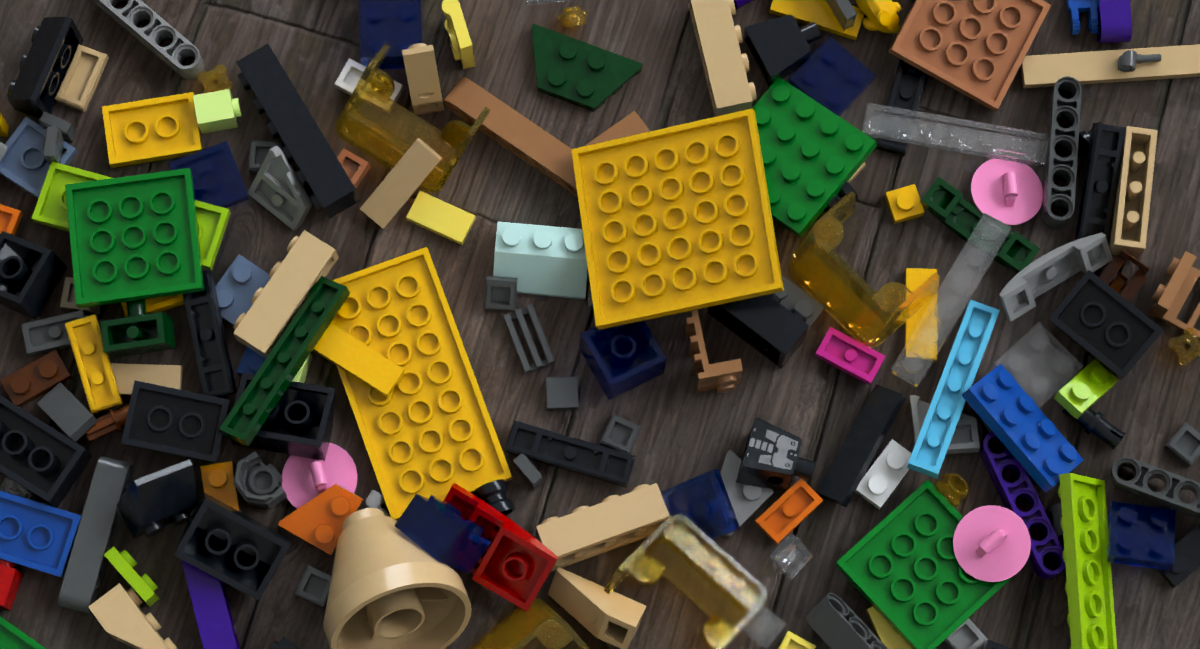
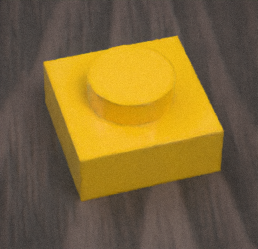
(904, 204)

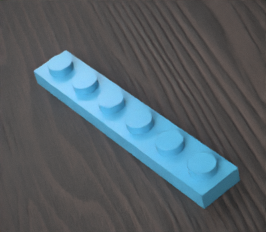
(955, 380)

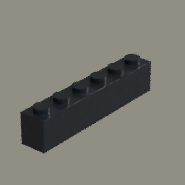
(298, 131)

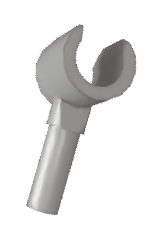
(376, 500)

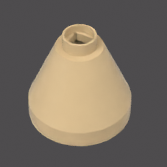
(390, 590)

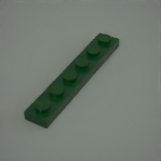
(284, 361)

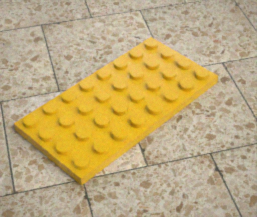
(435, 418)

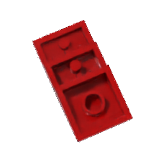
(514, 560)

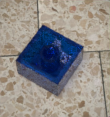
(390, 23)
(622, 356)
(443, 532)

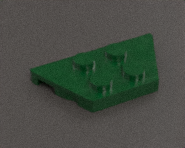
(578, 69)

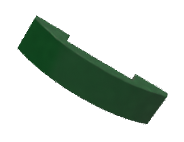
(962, 218)

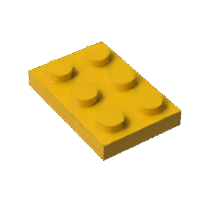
(151, 130)

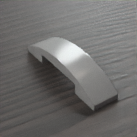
(1052, 269)

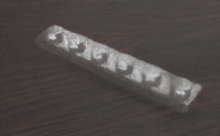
(955, 134)
(950, 300)

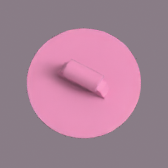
(1007, 191)
(309, 477)
(991, 543)

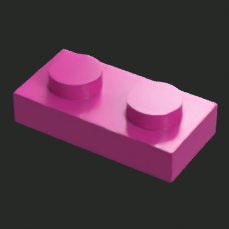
(850, 356)

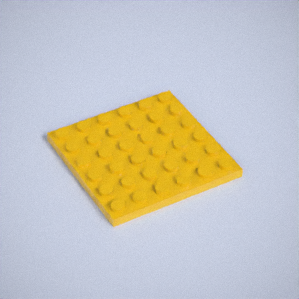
(676, 219)

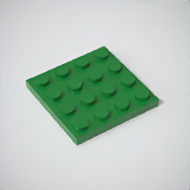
(805, 154)
(134, 238)
(912, 571)

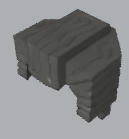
(259, 483)

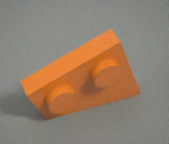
(322, 517)

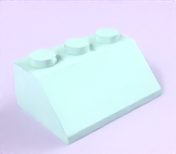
(542, 258)

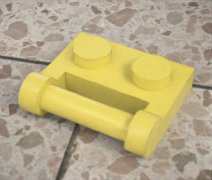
(458, 33)

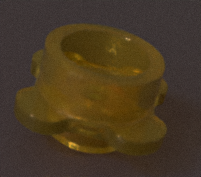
(573, 17)
(218, 73)
(1177, 344)
(953, 488)

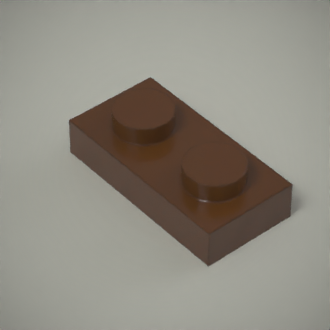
(36, 378)

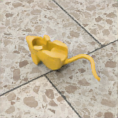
(880, 15)

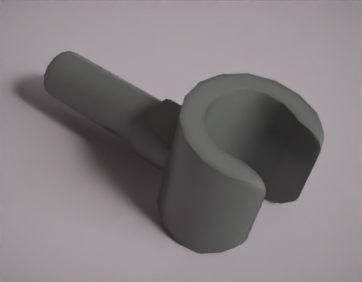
(1129, 58)

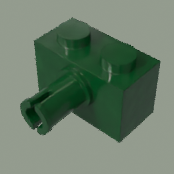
(137, 332)

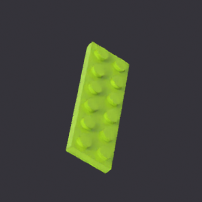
(52, 209)
(1085, 557)

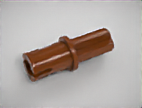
(108, 423)

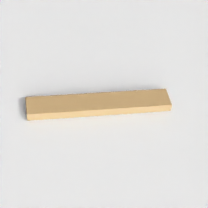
(1102, 66)

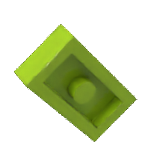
(1085, 389)
(124, 565)

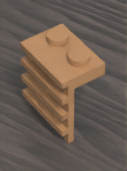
(1172, 295)
(718, 376)

